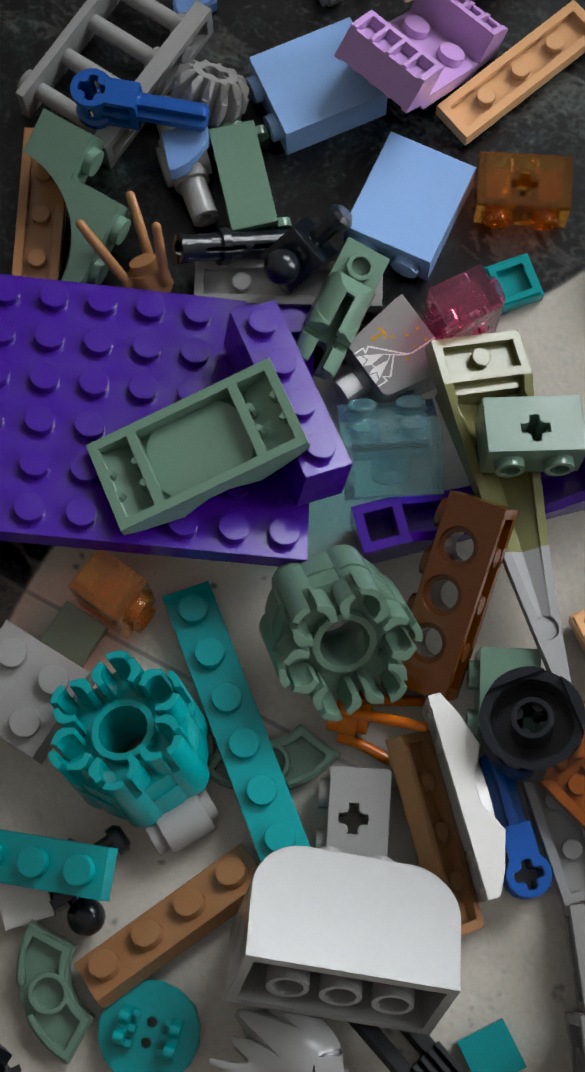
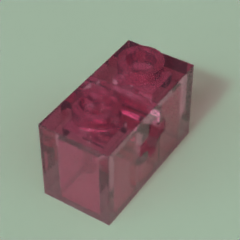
(464, 305)

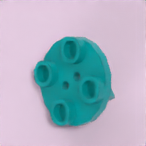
(172, 1039)

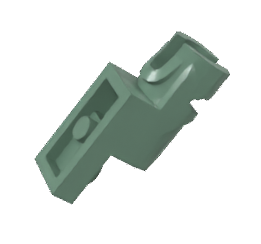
(341, 305)

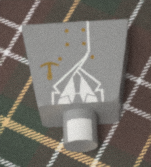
(388, 357)

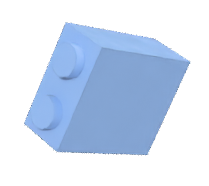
(310, 90)
(410, 205)

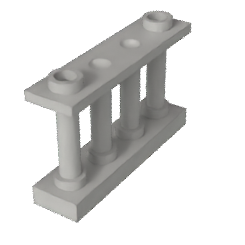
(186, 38)

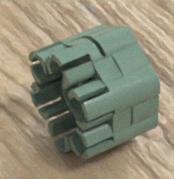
(355, 657)

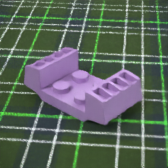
(422, 50)

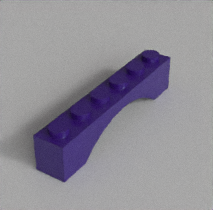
(406, 524)

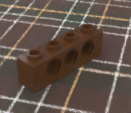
(459, 626)

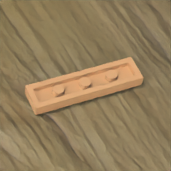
(515, 74)

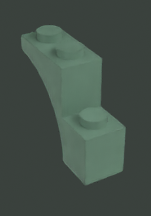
(70, 158)

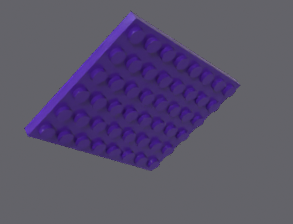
(92, 362)

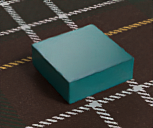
(517, 281)
(491, 1049)

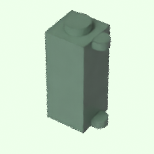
(244, 176)

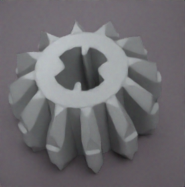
(214, 85)

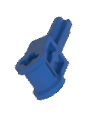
(126, 106)
(520, 838)

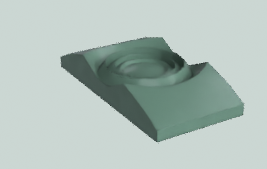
(198, 448)

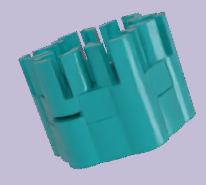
(107, 719)

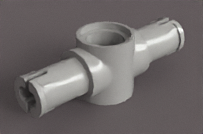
(192, 185)

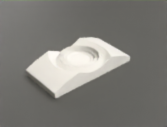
(469, 796)

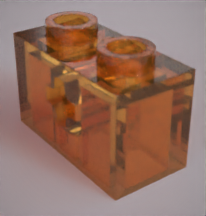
(541, 177)
(114, 593)

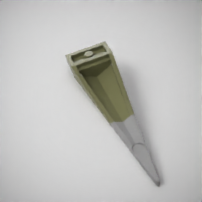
(499, 367)

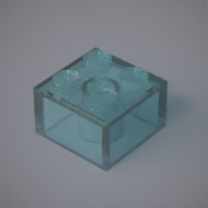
(392, 447)

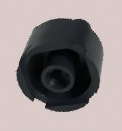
(547, 700)

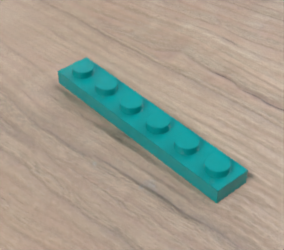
(234, 720)

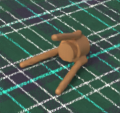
(147, 270)

